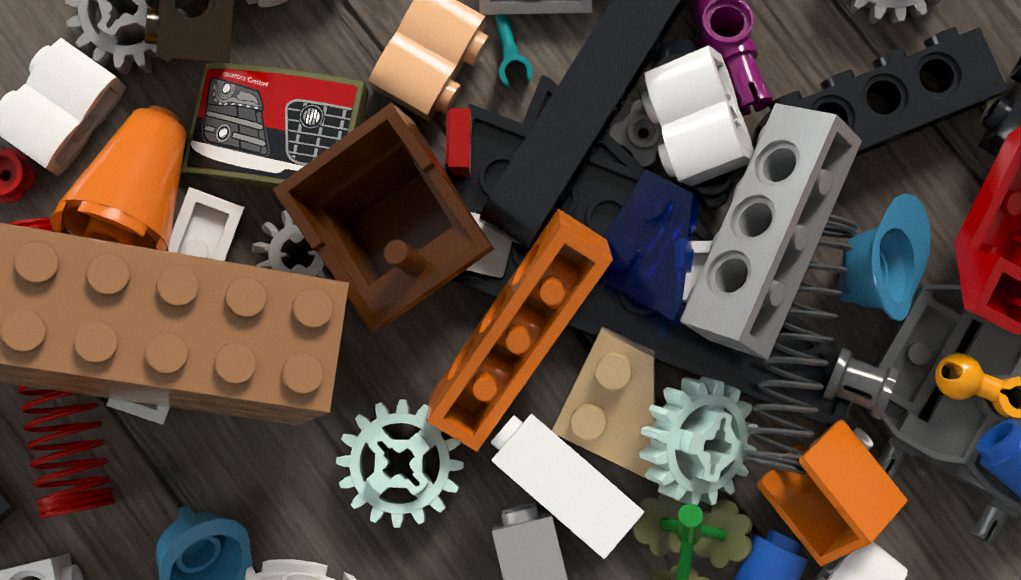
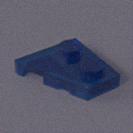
(653, 245)

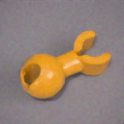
(969, 380)

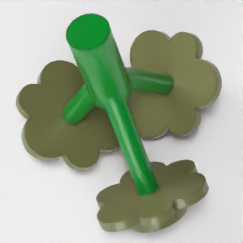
(685, 527)

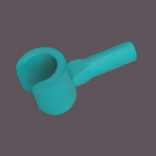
(509, 50)

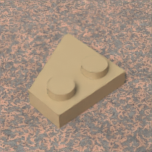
(612, 402)

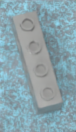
(795, 208)

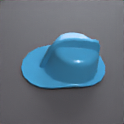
(888, 259)
(203, 548)

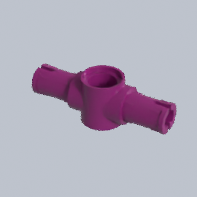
(737, 51)

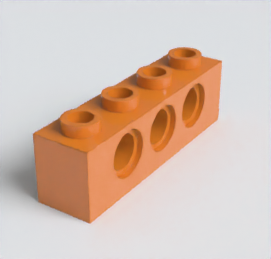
(518, 330)

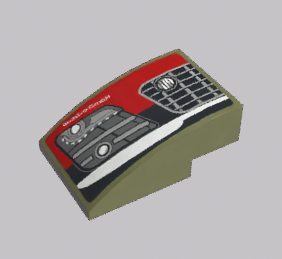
(268, 122)

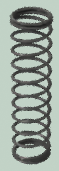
(837, 228)

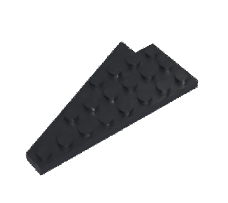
(595, 203)

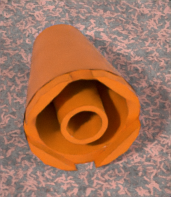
(129, 185)

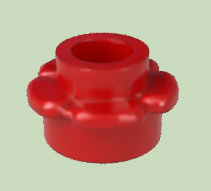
(21, 175)

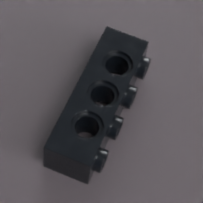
(959, 62)

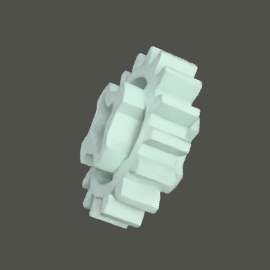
(698, 440)
(381, 480)

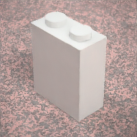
(565, 483)

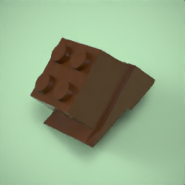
(384, 217)

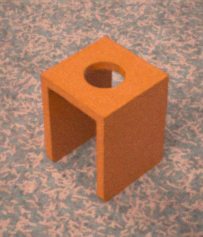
(839, 500)

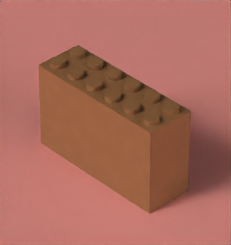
(166, 327)

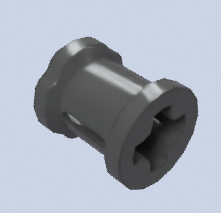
(861, 383)

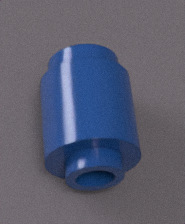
(772, 559)

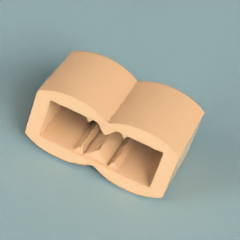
(428, 54)

